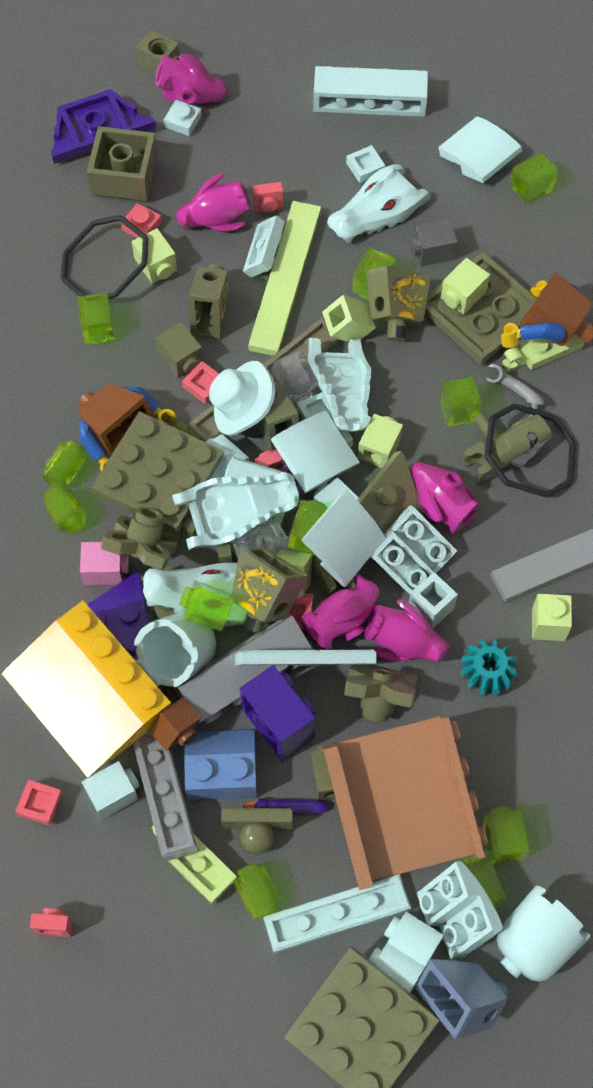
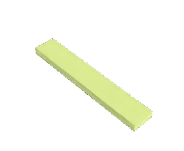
(284, 279)

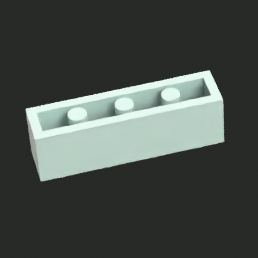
(370, 91)

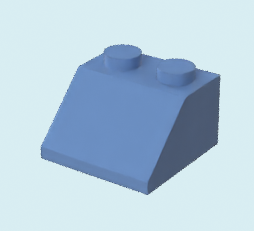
(221, 765)

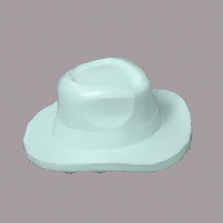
(241, 397)

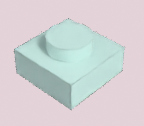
(182, 118)
(364, 163)

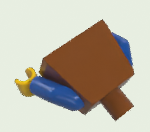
(553, 316)
(109, 416)

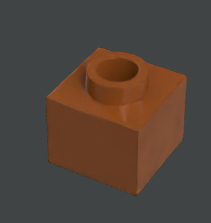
(175, 724)

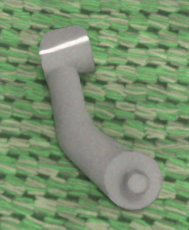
(518, 387)

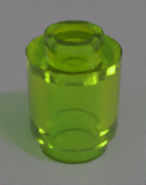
(63, 463)
(64, 509)
(256, 891)

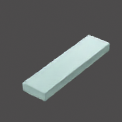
(304, 657)
(336, 914)

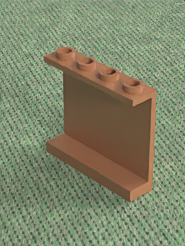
(404, 799)

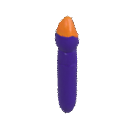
(296, 806)

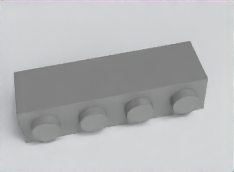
(221, 679)

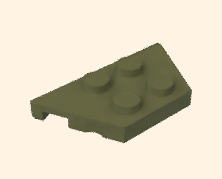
(390, 493)

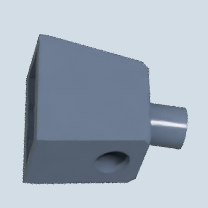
(462, 996)

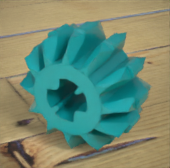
(489, 679)

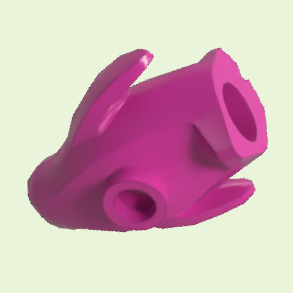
(188, 81)
(215, 206)
(443, 496)
(341, 613)
(404, 634)

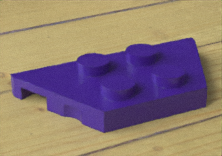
(80, 119)
(123, 611)

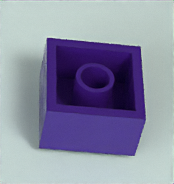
(278, 712)

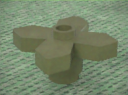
(142, 538)
(380, 690)

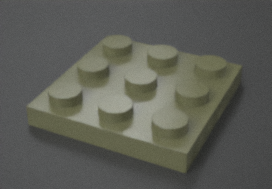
(482, 325)
(154, 465)
(362, 1025)

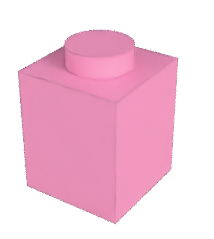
(101, 566)

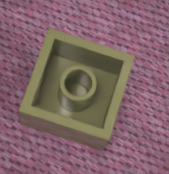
(122, 163)

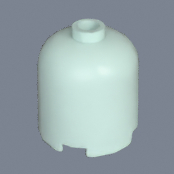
(174, 649)
(539, 937)

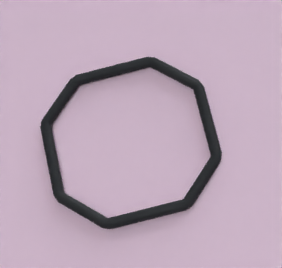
(81, 236)
(571, 461)

